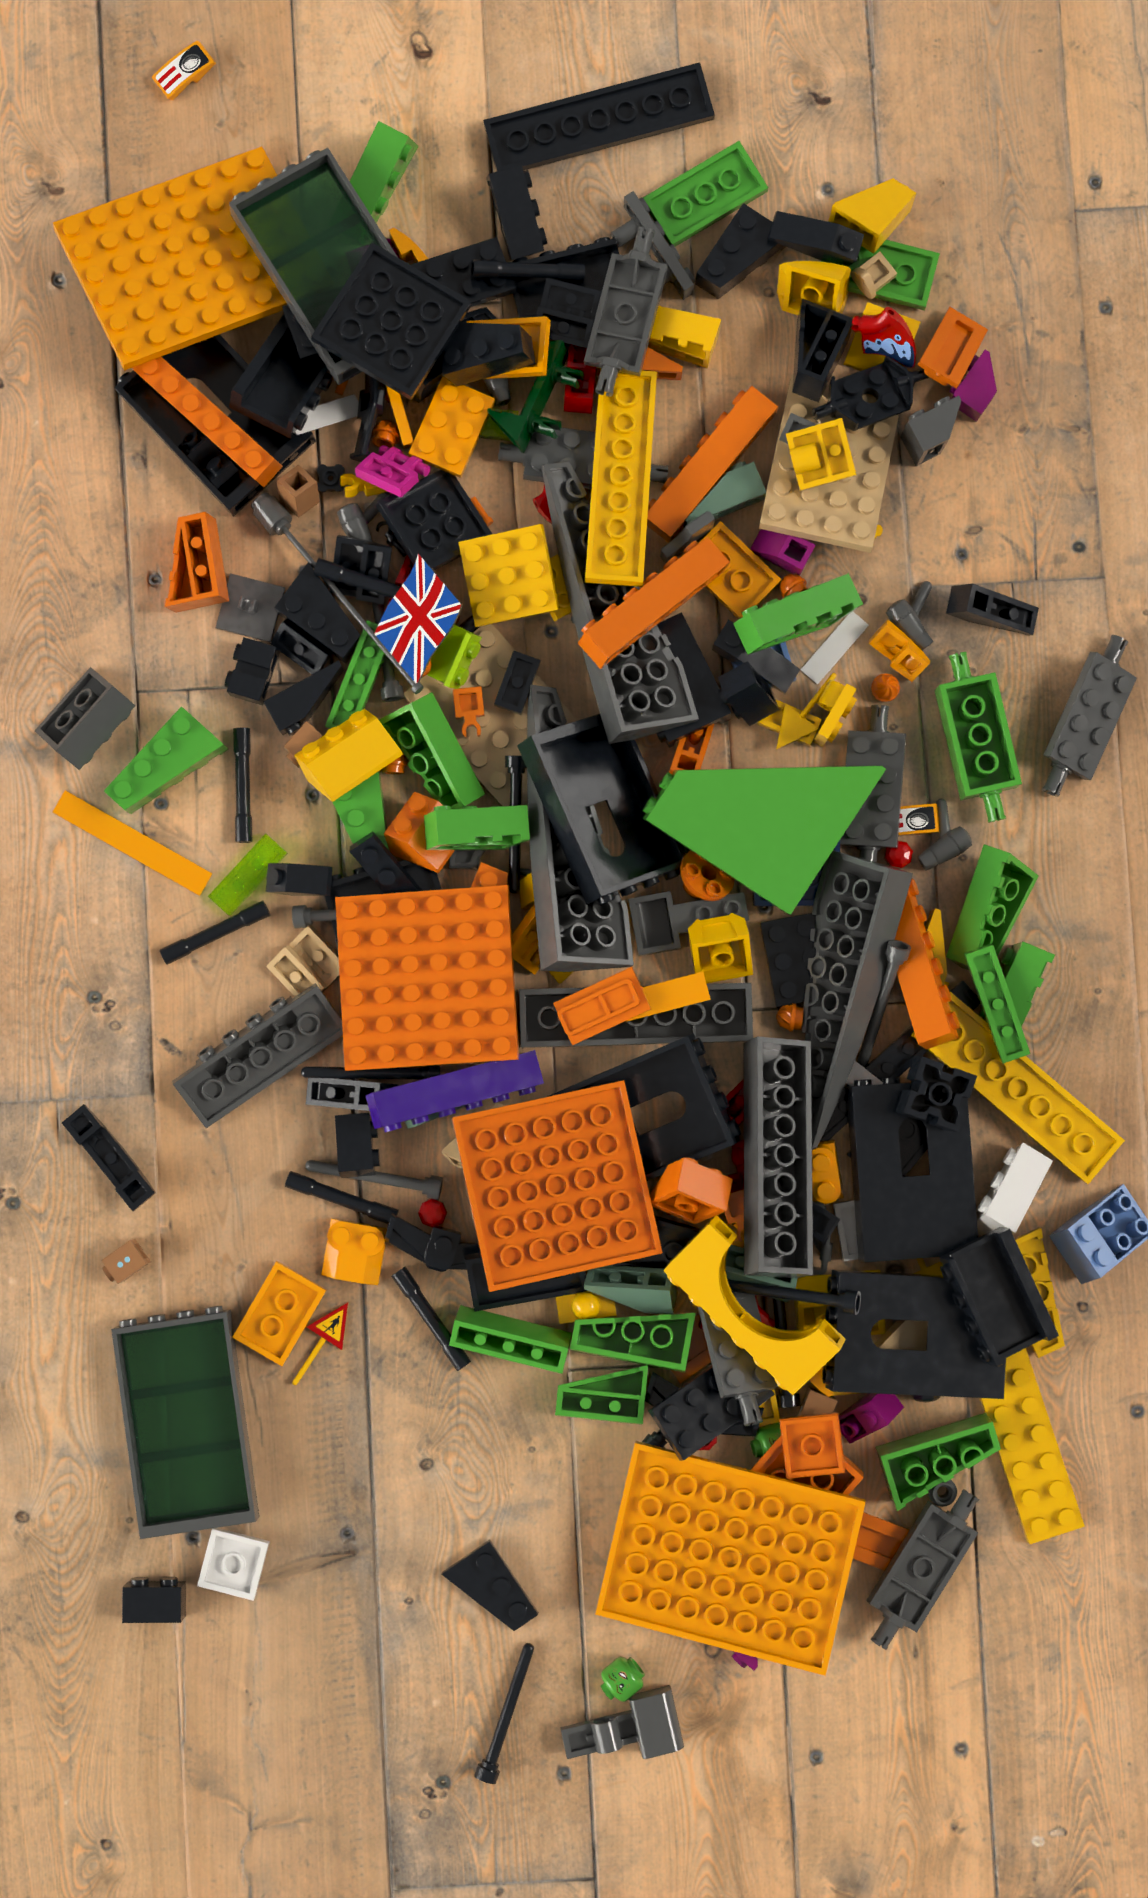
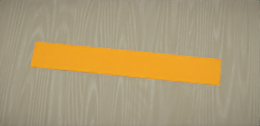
(132, 843)

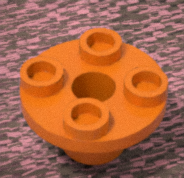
(704, 879)

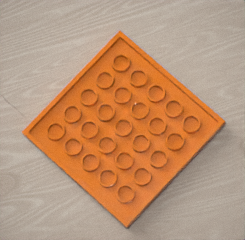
(427, 978)
(556, 1185)

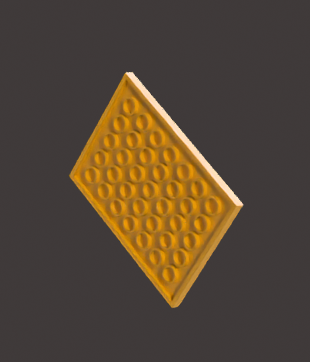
(172, 261)
(730, 1557)

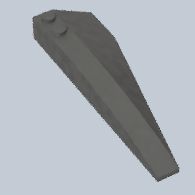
(645, 684)
(855, 919)
(568, 930)

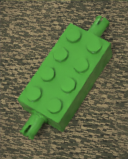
(977, 736)

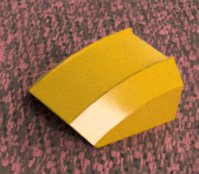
(814, 281)
(721, 948)

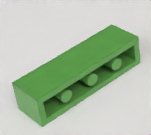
(510, 1339)

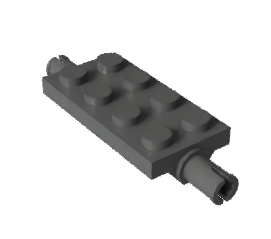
(626, 313)
(570, 446)
(1089, 716)
(879, 817)
(734, 1367)
(922, 1567)

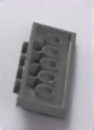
(258, 1054)

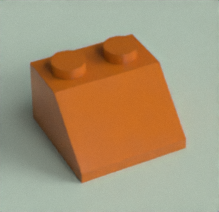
(407, 834)
(691, 1191)

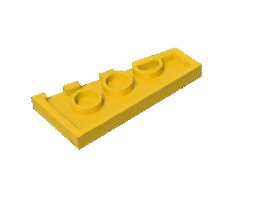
(1036, 1259)

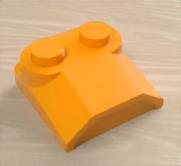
(826, 1173)
(354, 1252)

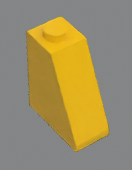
(874, 211)

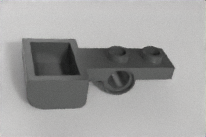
(660, 922)
(649, 1722)

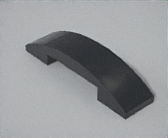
(109, 1156)

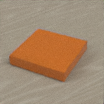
(812, 1445)

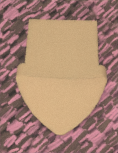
(873, 275)

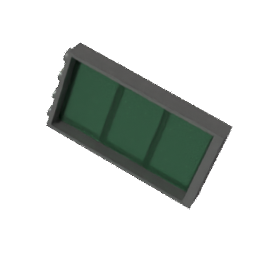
(309, 239)
(185, 1422)

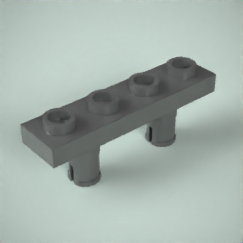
(667, 254)

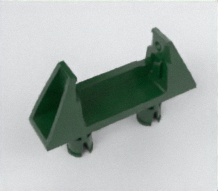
(521, 427)

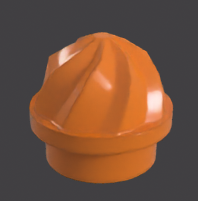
(385, 434)
(791, 584)
(885, 687)
(396, 767)
(790, 1017)

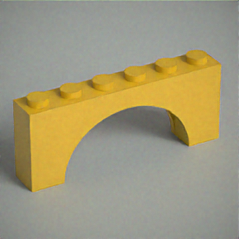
(785, 1354)

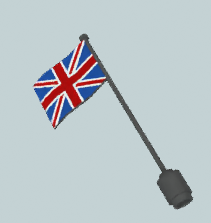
(414, 619)

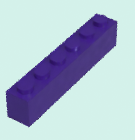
(452, 1090)

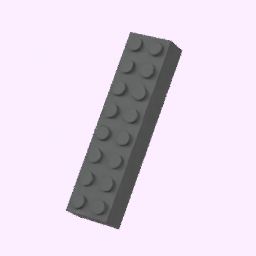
(721, 1019)
(777, 1158)

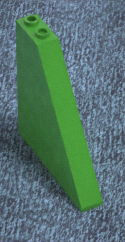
(763, 823)

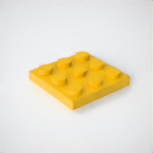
(509, 575)

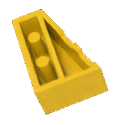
(684, 335)

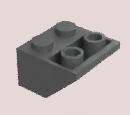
(930, 430)

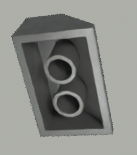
(85, 718)

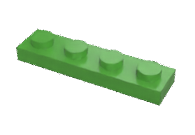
(358, 679)
(997, 1003)

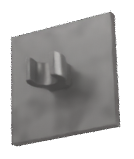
(250, 608)

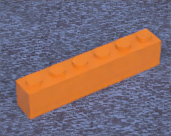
(209, 419)
(711, 462)
(653, 602)
(921, 980)

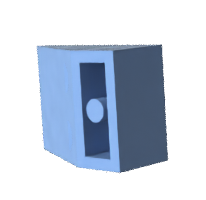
(1102, 1235)

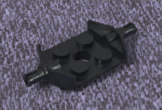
(887, 382)

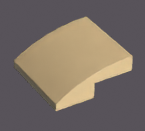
(306, 962)

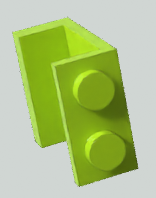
(454, 657)

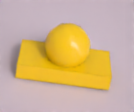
(584, 1306)

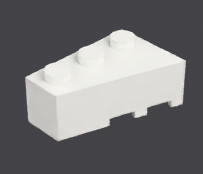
(1012, 1189)

